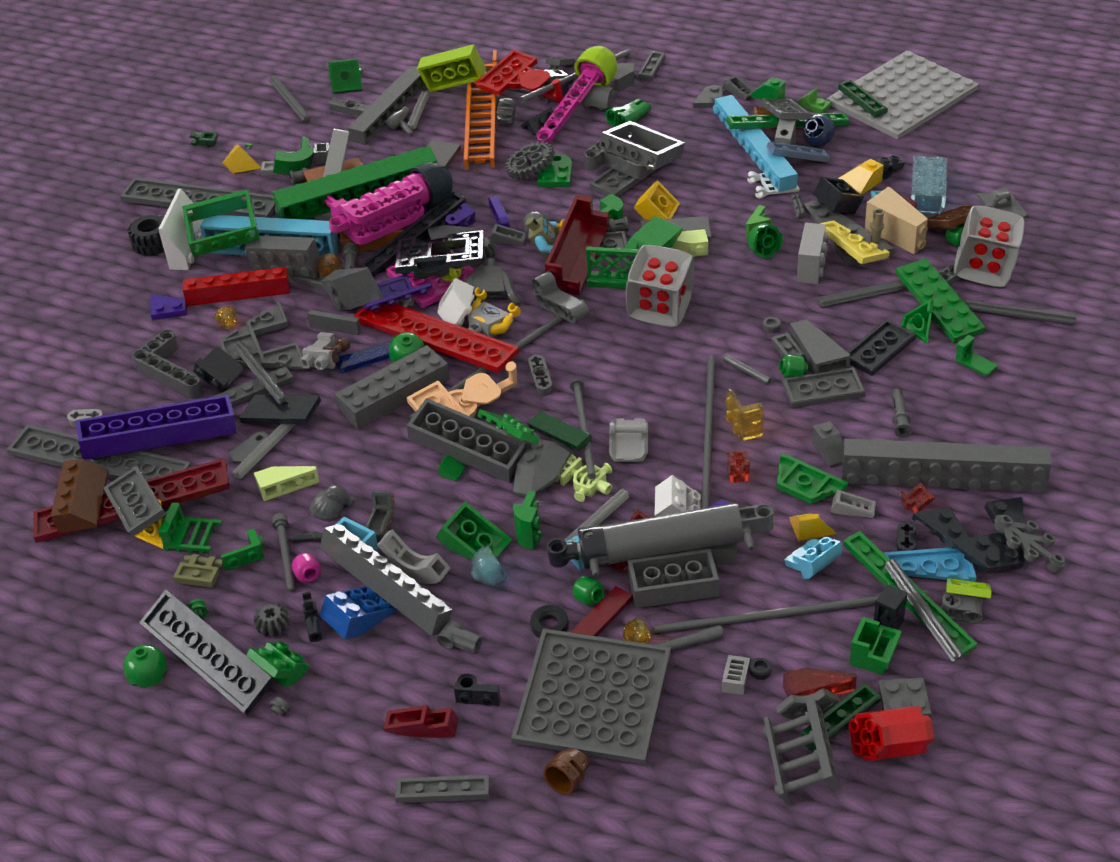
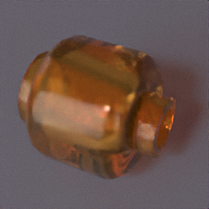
(328, 263)

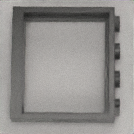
(668, 148)

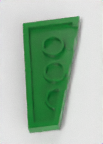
(510, 425)

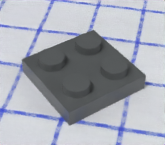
(903, 693)

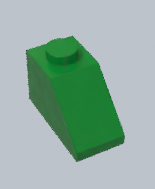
(770, 89)

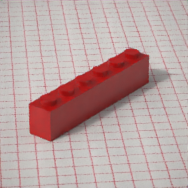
(236, 286)

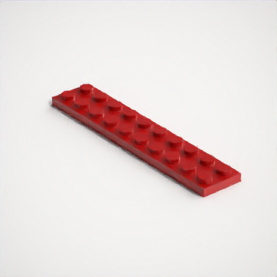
(441, 336)

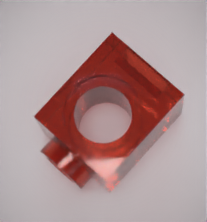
(738, 466)

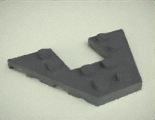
(275, 358)

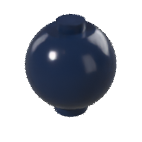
(818, 130)

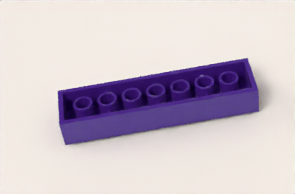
(155, 427)

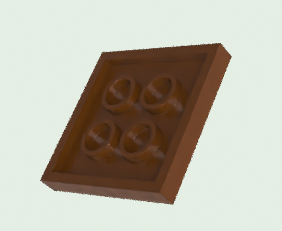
(950, 218)

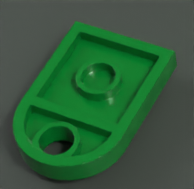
(557, 173)

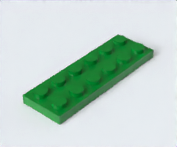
(948, 308)

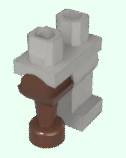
(324, 351)

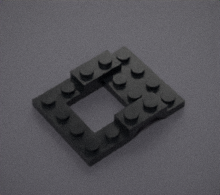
(417, 256)

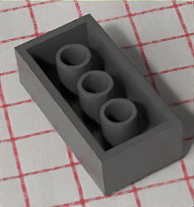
(295, 253)
(673, 578)

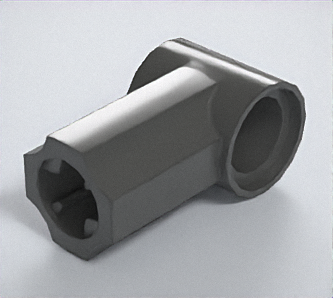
(455, 636)

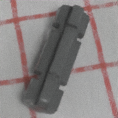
(798, 205)

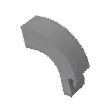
(416, 566)

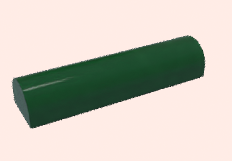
(839, 716)

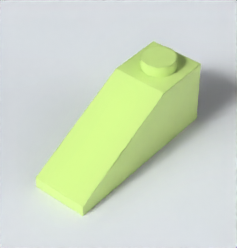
(692, 242)
(283, 480)

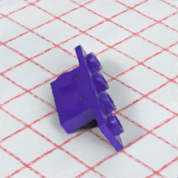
(396, 289)

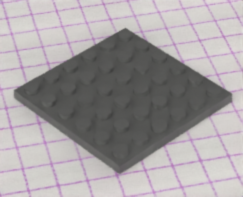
(592, 696)

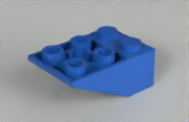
(355, 611)

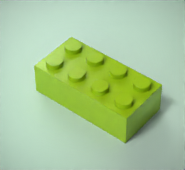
(451, 68)

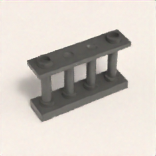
(822, 754)

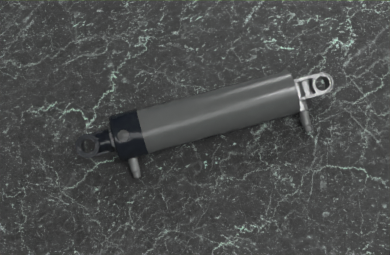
(662, 535)

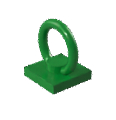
(345, 75)

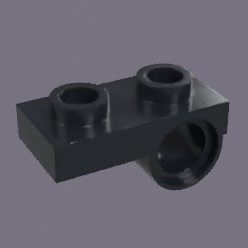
(890, 163)
(469, 692)

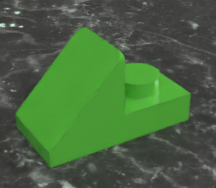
(813, 103)
(758, 217)

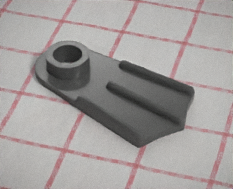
(247, 447)

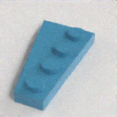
(934, 563)

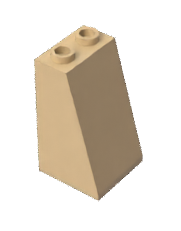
(902, 222)

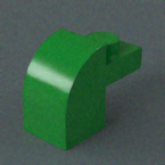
(613, 206)

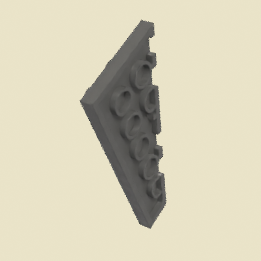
(820, 214)

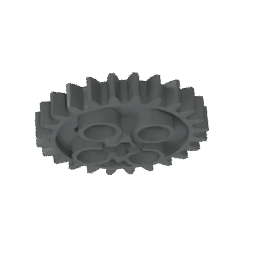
(520, 165)

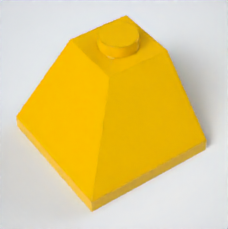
(864, 176)
(656, 202)

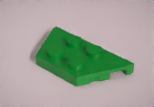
(806, 481)

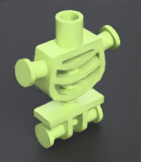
(587, 486)

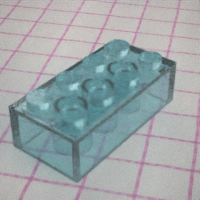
(929, 183)

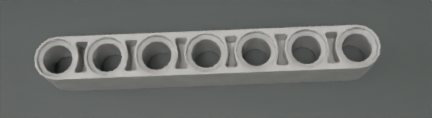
(335, 159)

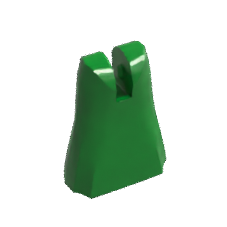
(628, 112)

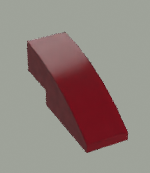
(422, 722)

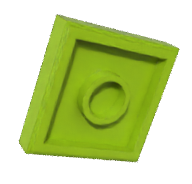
(968, 588)

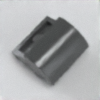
(599, 97)

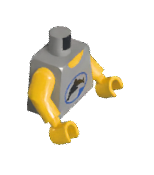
(489, 319)

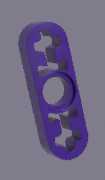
(498, 211)

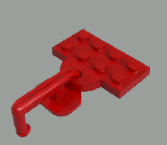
(516, 73)

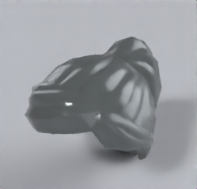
(330, 503)

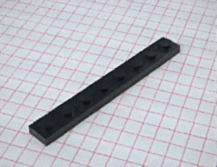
(418, 230)

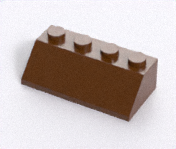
(79, 495)

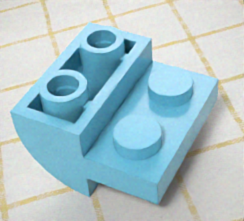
(814, 556)

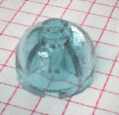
(487, 567)

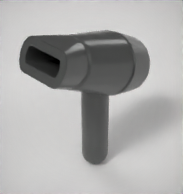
(397, 120)

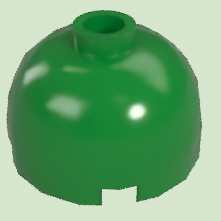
(765, 240)
(403, 345)
(145, 666)

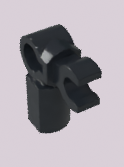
(311, 618)

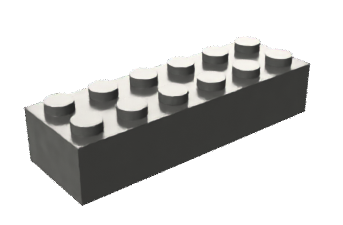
(391, 386)
(466, 439)

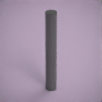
(745, 368)

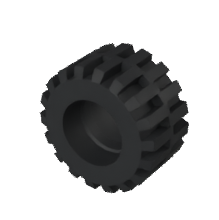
(145, 235)

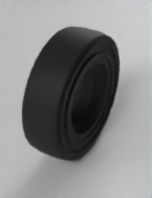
(549, 611)

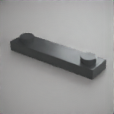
(442, 788)

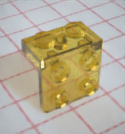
(745, 420)

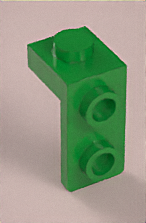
(972, 360)
(246, 554)

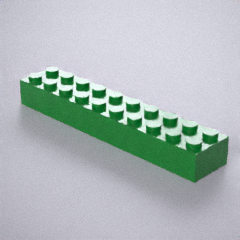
(308, 198)

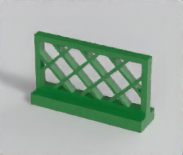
(605, 278)

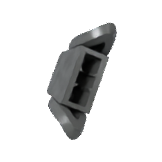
(493, 281)

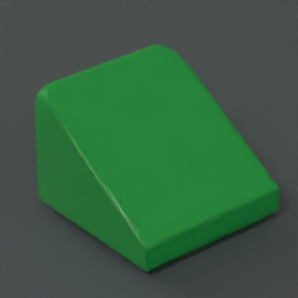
(451, 468)

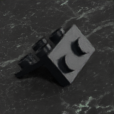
(218, 369)

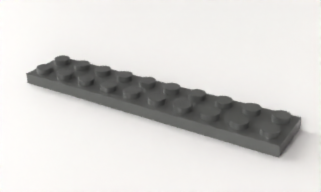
(162, 193)
(55, 447)

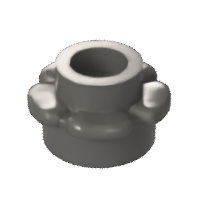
(279, 706)

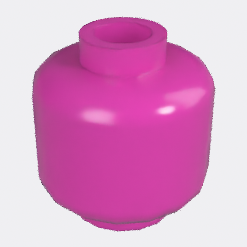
(306, 568)

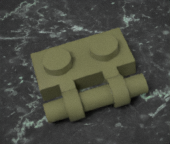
(198, 570)

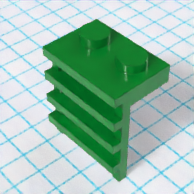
(176, 528)

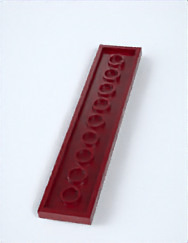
(168, 488)

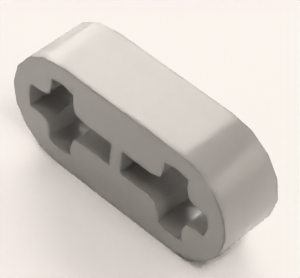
(82, 414)

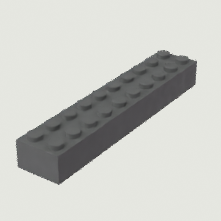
(946, 465)

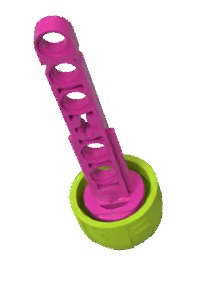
(594, 67)

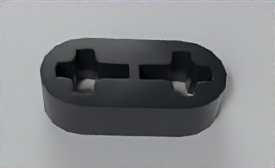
(906, 539)

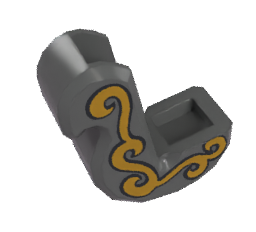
(382, 512)

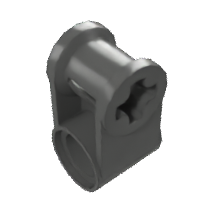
(963, 607)

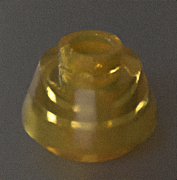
(226, 316)
(636, 631)

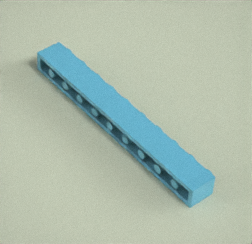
(755, 142)

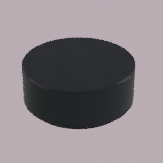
(760, 668)

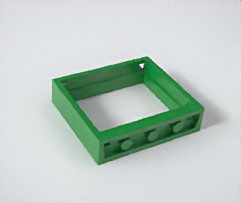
(214, 207)

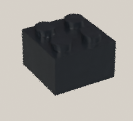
(837, 195)

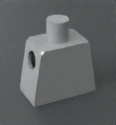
(788, 125)

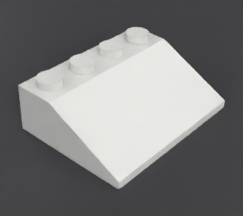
(174, 233)

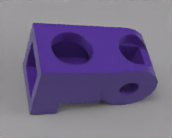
(463, 217)

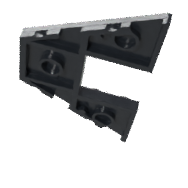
(987, 551)

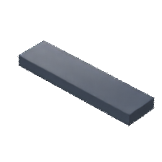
(796, 151)

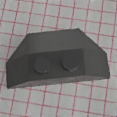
(539, 466)

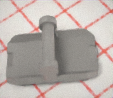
(628, 440)

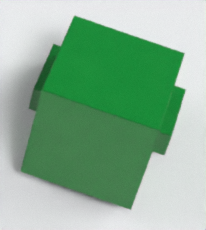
(873, 646)

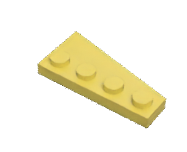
(854, 244)

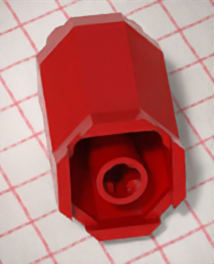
(891, 733)

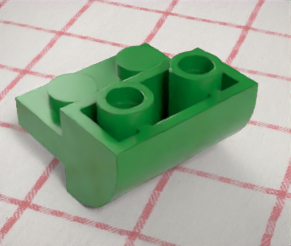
(527, 521)
(279, 662)

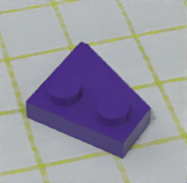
(167, 307)

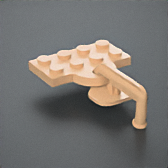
(477, 391)

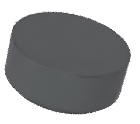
(771, 325)

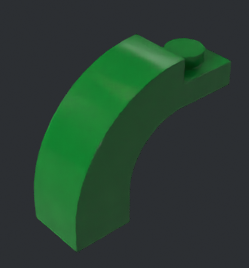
(293, 161)

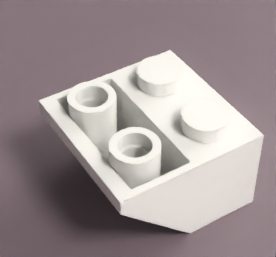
(456, 302)
(675, 497)

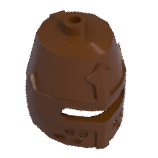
(566, 770)

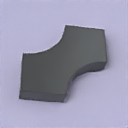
(796, 706)

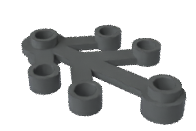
(1029, 542)

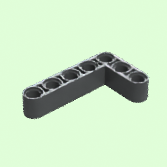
(152, 362)

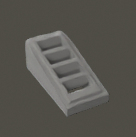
(847, 503)
(735, 686)

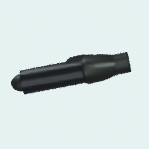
(311, 536)

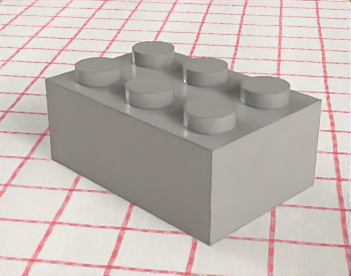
(812, 253)

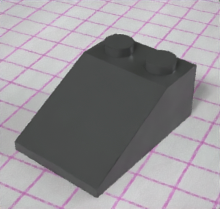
(351, 288)

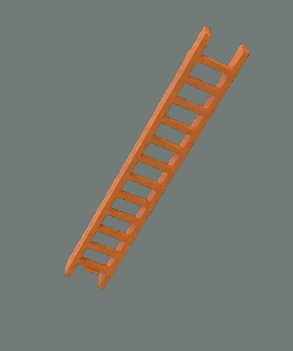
(468, 123)

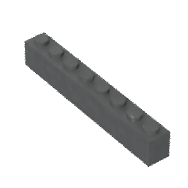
(389, 102)
(385, 579)

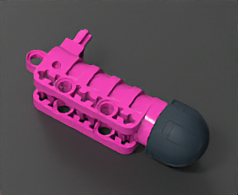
(383, 209)

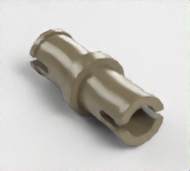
(877, 225)

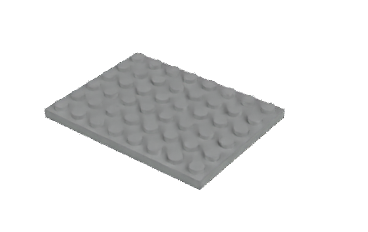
(910, 90)

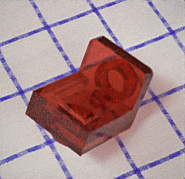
(917, 498)

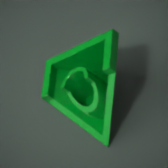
(919, 320)

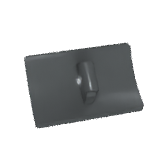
(1002, 200)

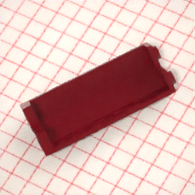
(580, 229)

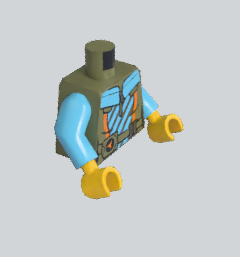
(543, 234)

